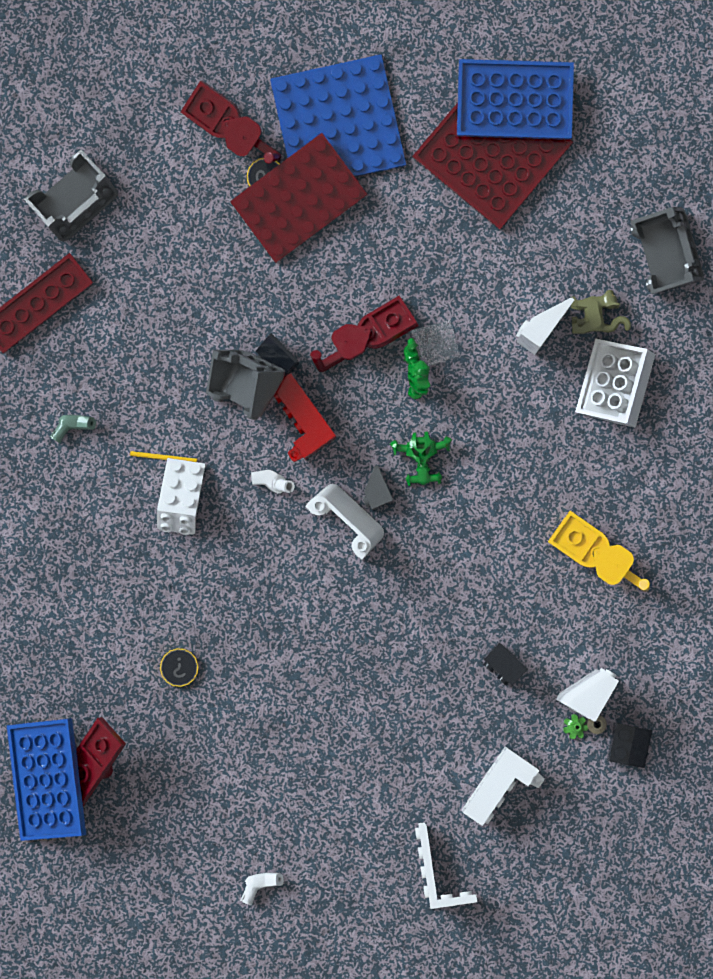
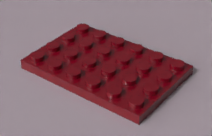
(298, 197)

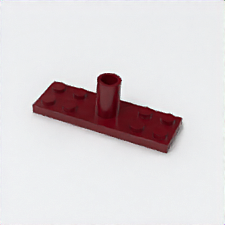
(96, 756)

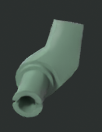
(72, 422)

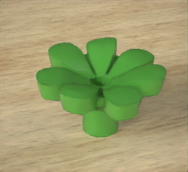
(571, 726)

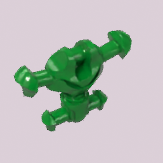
(417, 371)
(421, 450)

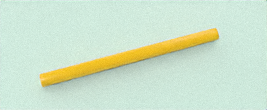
(158, 456)

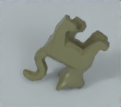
(593, 314)

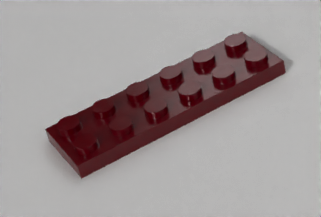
(41, 300)

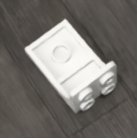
(180, 496)

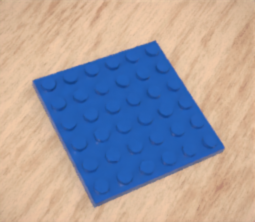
(348, 106)

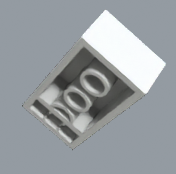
(498, 781)

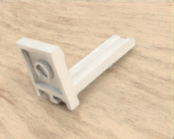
(427, 872)

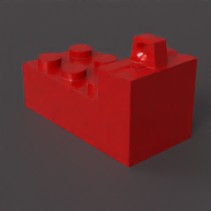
(307, 420)

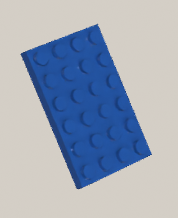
(515, 99)
(46, 779)

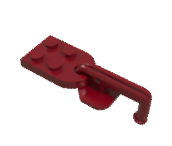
(211, 109)
(372, 331)

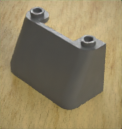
(73, 198)
(668, 249)
(243, 380)

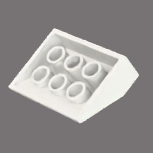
(535, 332)
(615, 382)

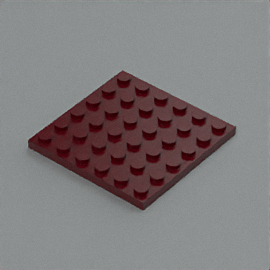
(488, 171)

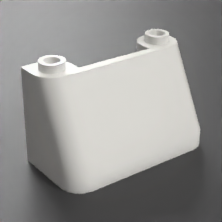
(338, 501)
(589, 693)

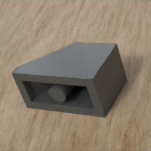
(376, 490)

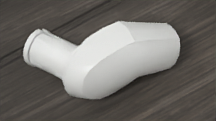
(272, 481)
(259, 881)

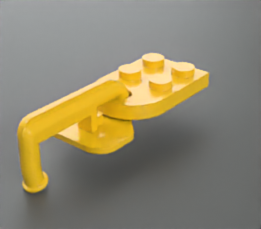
(580, 539)

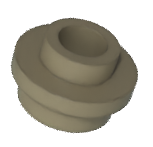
(590, 724)

